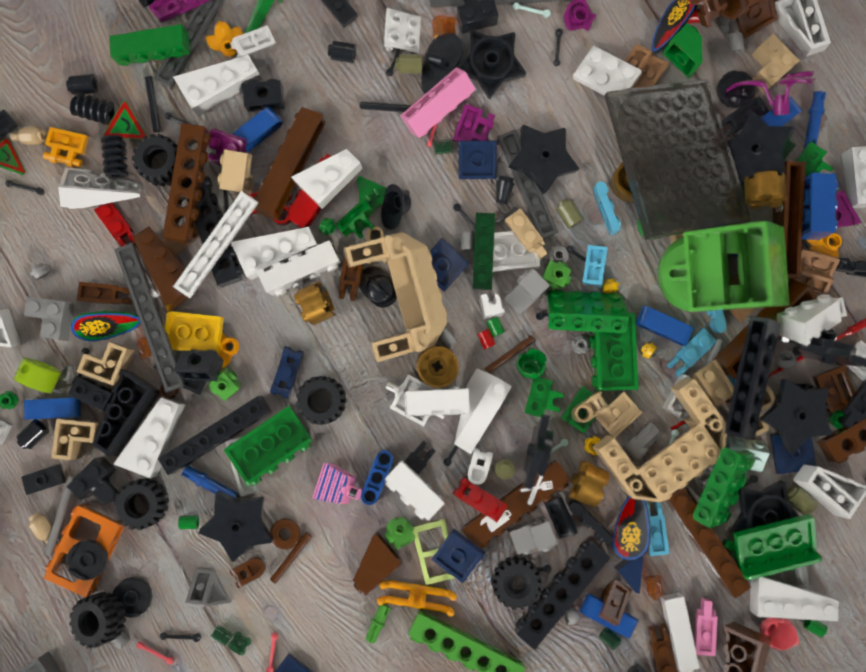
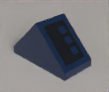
(631, 572)

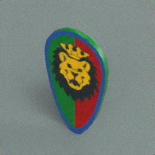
(103, 325)

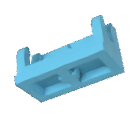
(595, 265)

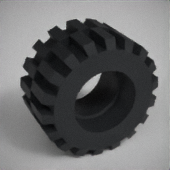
(145, 154)
(304, 400)
(125, 506)
(85, 622)

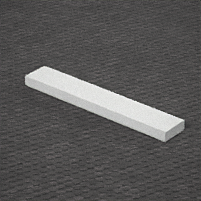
(215, 244)

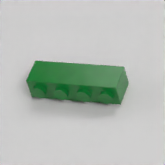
(149, 45)

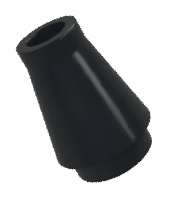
(503, 189)

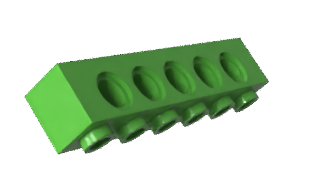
(460, 639)

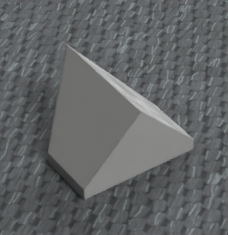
(206, 590)

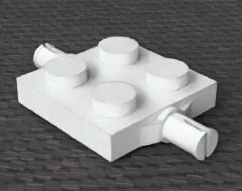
(399, 401)

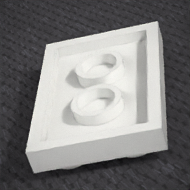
(606, 72)
(510, 253)

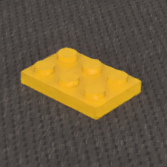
(194, 331)

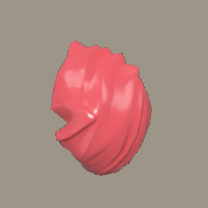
(781, 631)

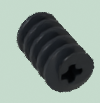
(92, 108)
(113, 156)

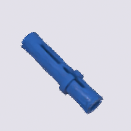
(815, 117)
(201, 479)

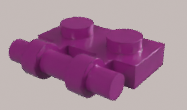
(469, 122)
(225, 141)

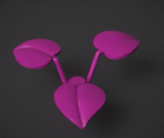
(781, 102)

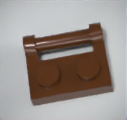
(835, 397)

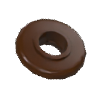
(283, 543)

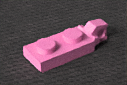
(705, 629)

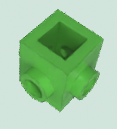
(560, 269)
(226, 384)
(399, 539)

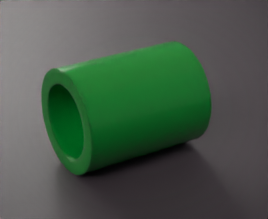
(495, 326)
(188, 522)
(815, 627)

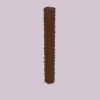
(510, 354)
(291, 557)

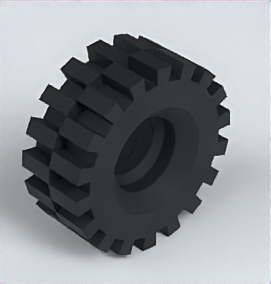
(523, 596)

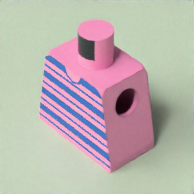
(336, 485)

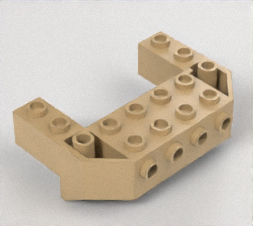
(415, 291)
(678, 461)

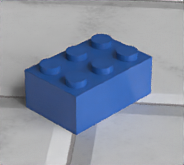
(819, 206)

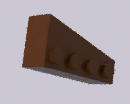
(161, 266)
(745, 649)

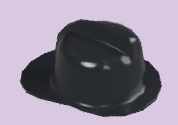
(395, 204)
(377, 287)

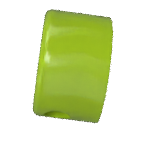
(37, 375)

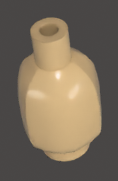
(30, 136)
(40, 527)

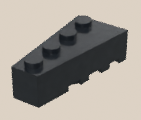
(124, 413)

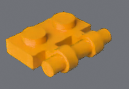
(67, 141)

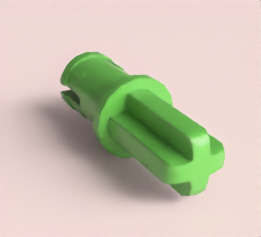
(377, 623)

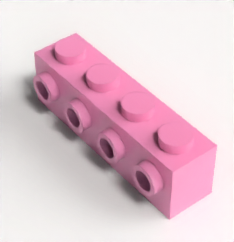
(438, 102)

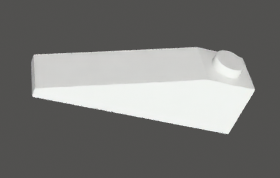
(83, 189)
(485, 399)

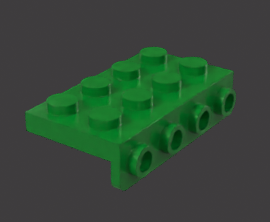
(587, 311)
(615, 359)
(268, 446)
(723, 487)
(777, 547)

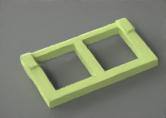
(430, 580)

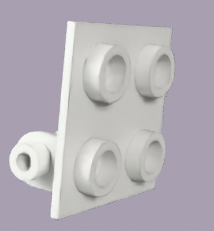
(402, 31)

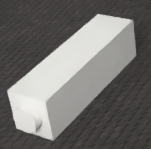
(679, 632)

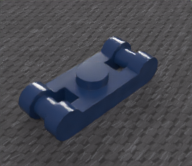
(287, 372)

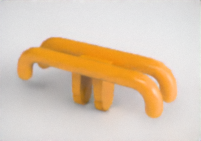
(417, 596)

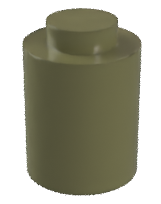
(409, 63)
(569, 213)
(504, 468)
(801, 500)

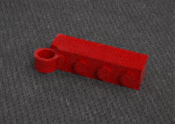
(303, 209)

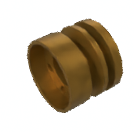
(444, 375)

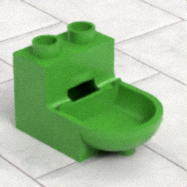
(696, 270)

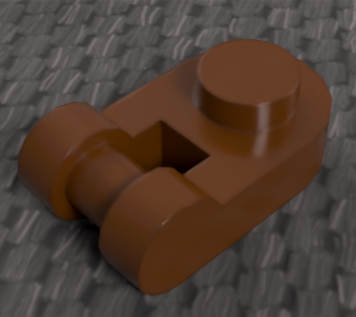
(254, 569)

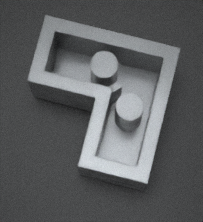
(530, 287)
(55, 317)
(533, 535)

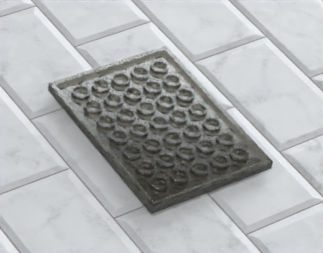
(677, 158)

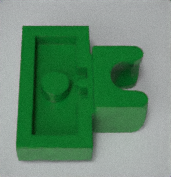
(812, 157)
(356, 219)
(541, 398)

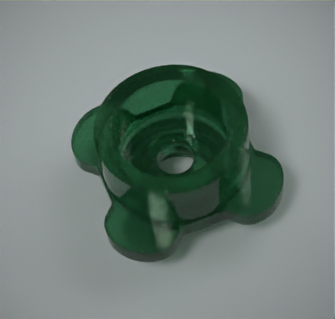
(240, 649)

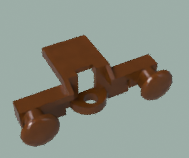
(749, 14)

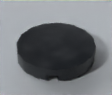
(739, 95)
(87, 559)
(134, 595)

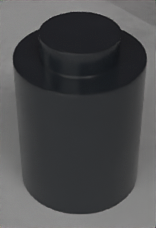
(342, 51)
(82, 84)
(32, 434)

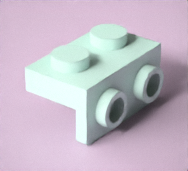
(755, 446)

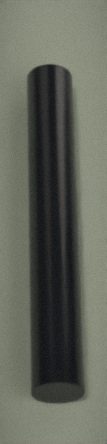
(152, 104)
(384, 106)

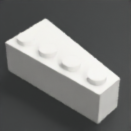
(216, 83)
(269, 249)
(299, 268)
(152, 439)
(784, 600)

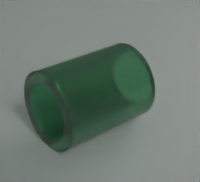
(442, 147)
(221, 635)
(610, 638)

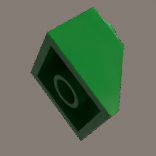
(685, 50)

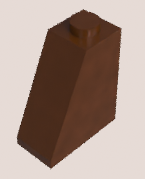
(376, 564)

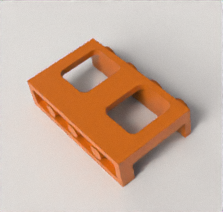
(108, 537)

